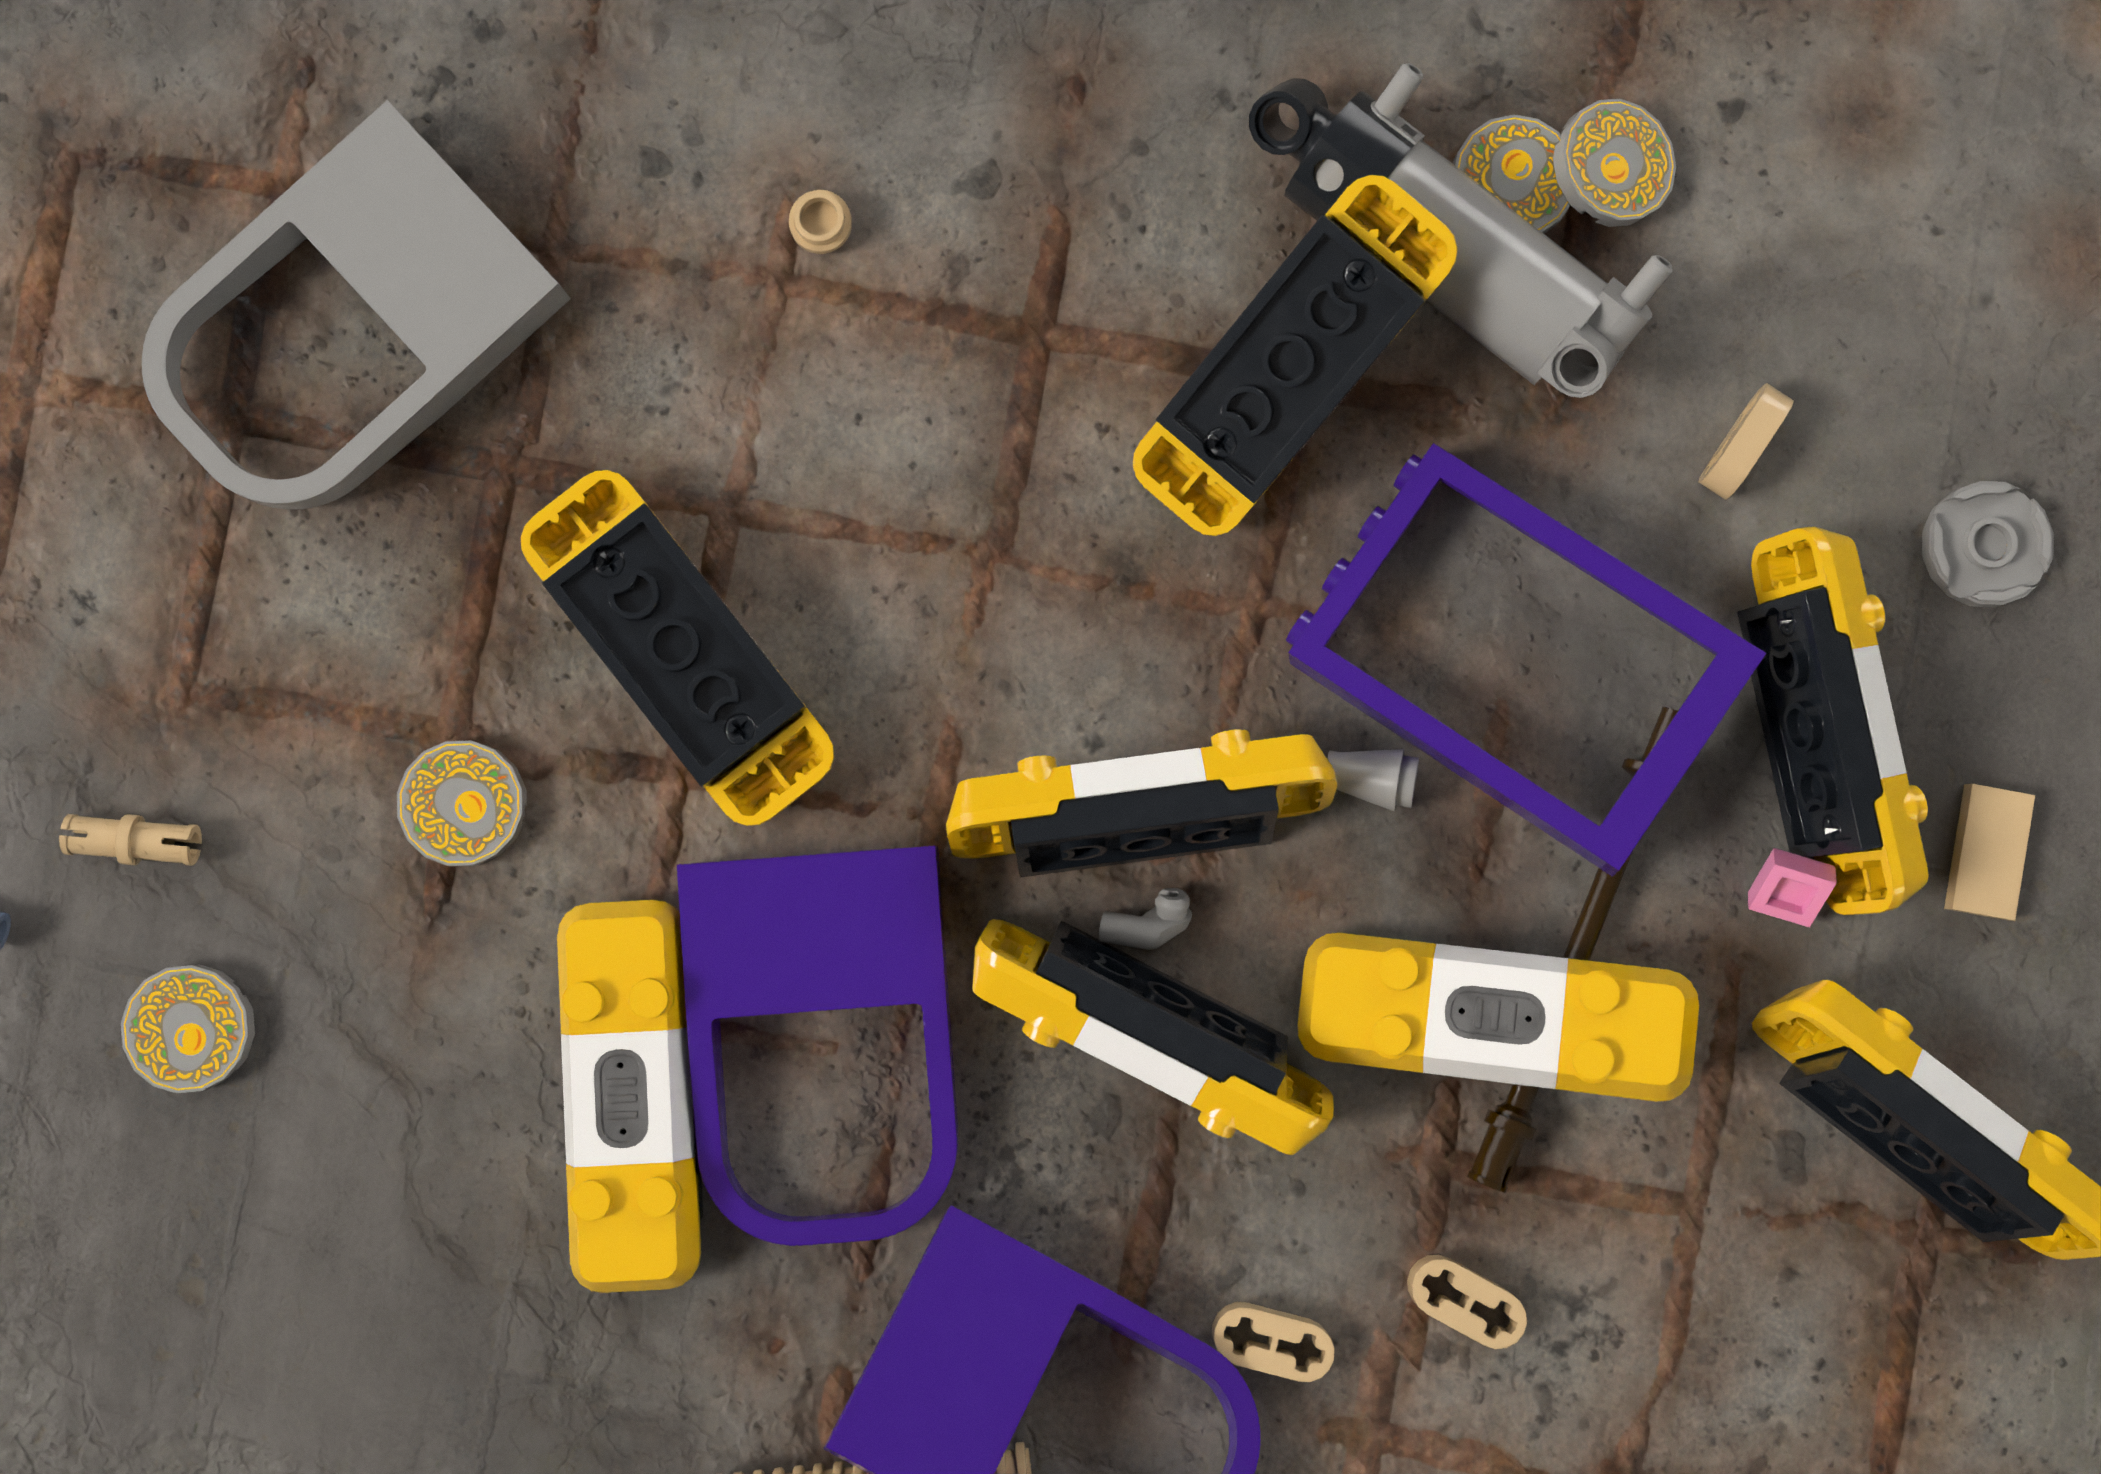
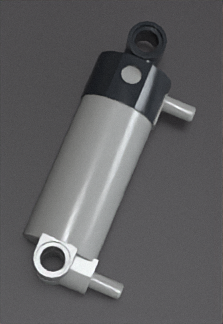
(1509, 279)

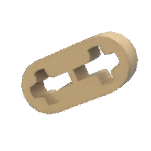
(1746, 441)
(1459, 1314)
(1269, 1357)

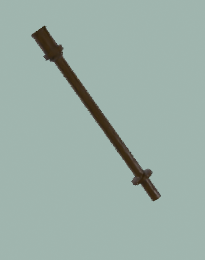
(1512, 1119)

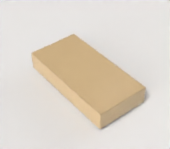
(1989, 852)

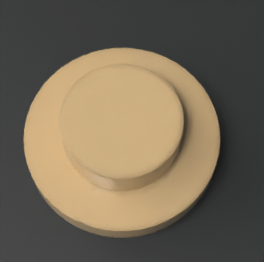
(820, 221)

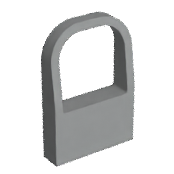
(417, 255)

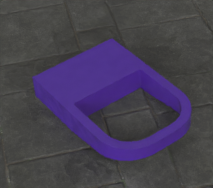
(811, 940)
(975, 1345)

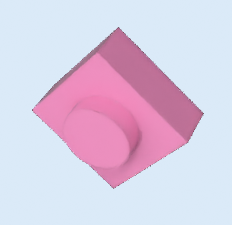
(1792, 887)

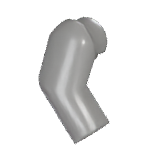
(1153, 928)

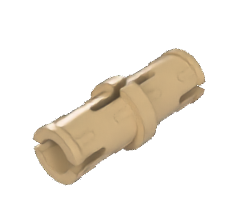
(130, 839)

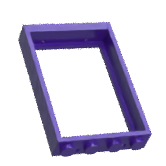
(1665, 765)

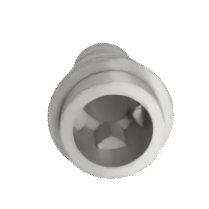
(1377, 776)

